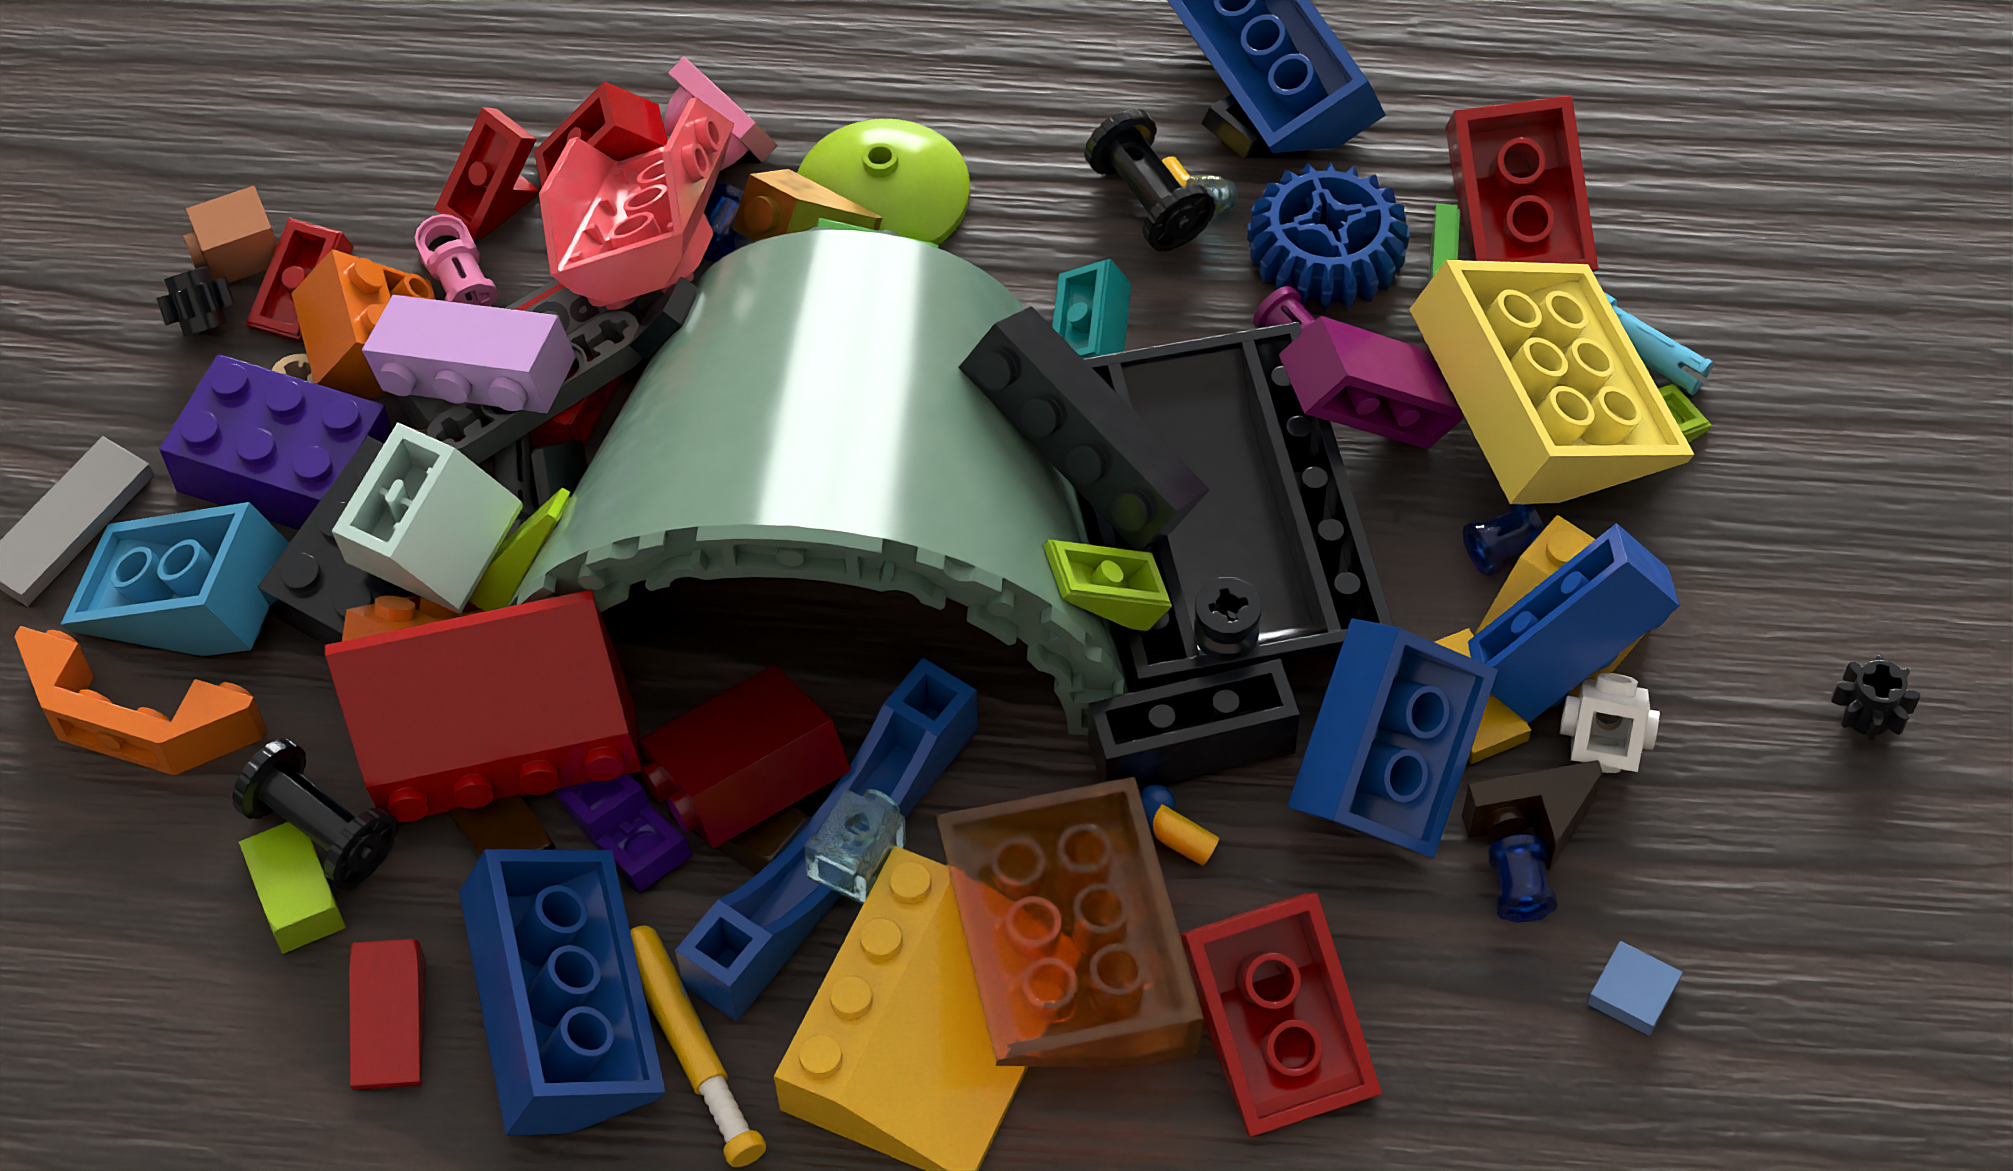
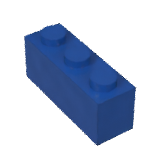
(1575, 622)

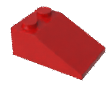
(1522, 182)
(1280, 1013)

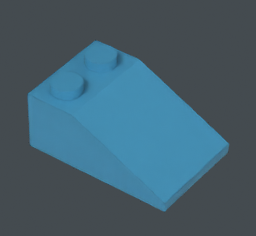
(179, 581)

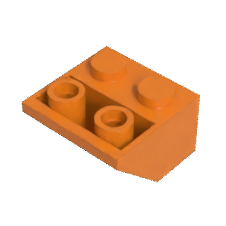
(339, 311)

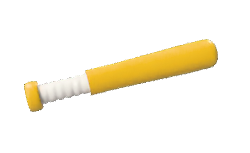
(690, 1043)

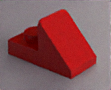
(486, 177)

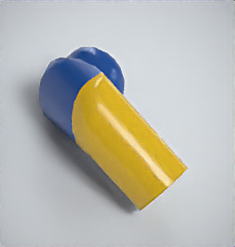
(1173, 828)

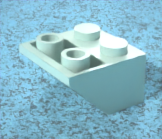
(426, 519)

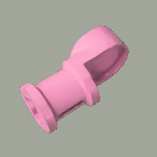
(454, 261)

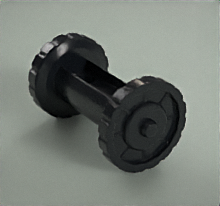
(1124, 147)
(276, 783)

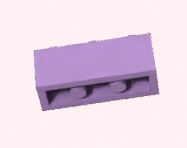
(469, 353)

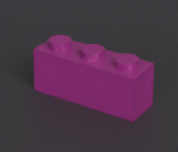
(1370, 383)

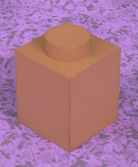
(231, 236)

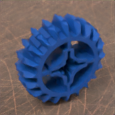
(1328, 235)

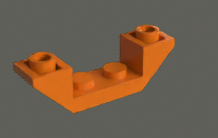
(205, 727)

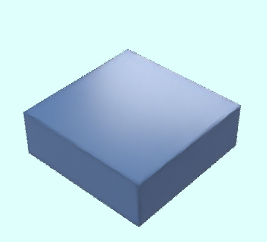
(1635, 988)

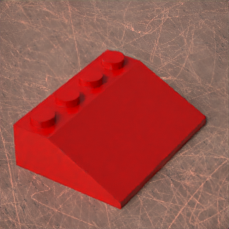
(486, 706)

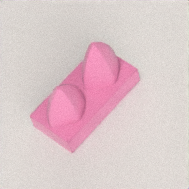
(746, 132)

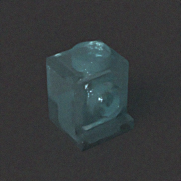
(849, 860)

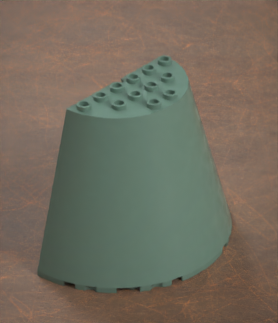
(832, 438)

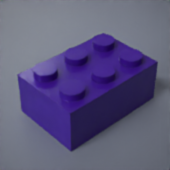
(267, 440)

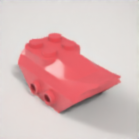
(634, 220)

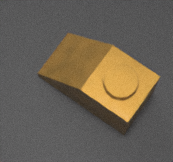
(790, 203)

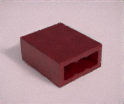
(742, 757)

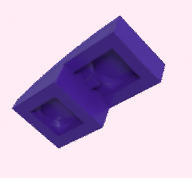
(620, 819)

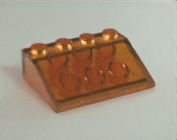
(1071, 930)

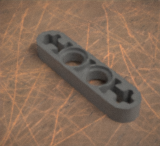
(608, 363)

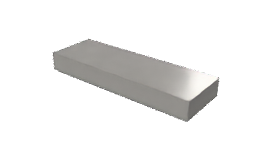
(69, 518)

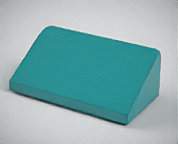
(1093, 309)

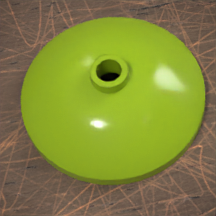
(896, 172)

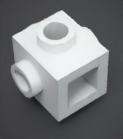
(1613, 744)

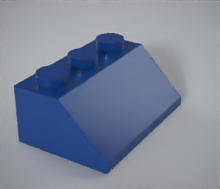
(1393, 736)

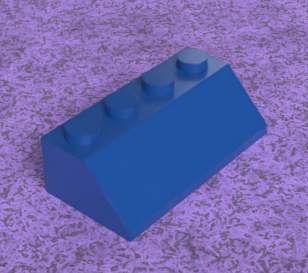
(1284, 70)
(559, 989)

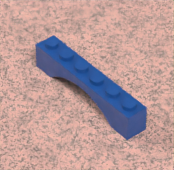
(767, 919)

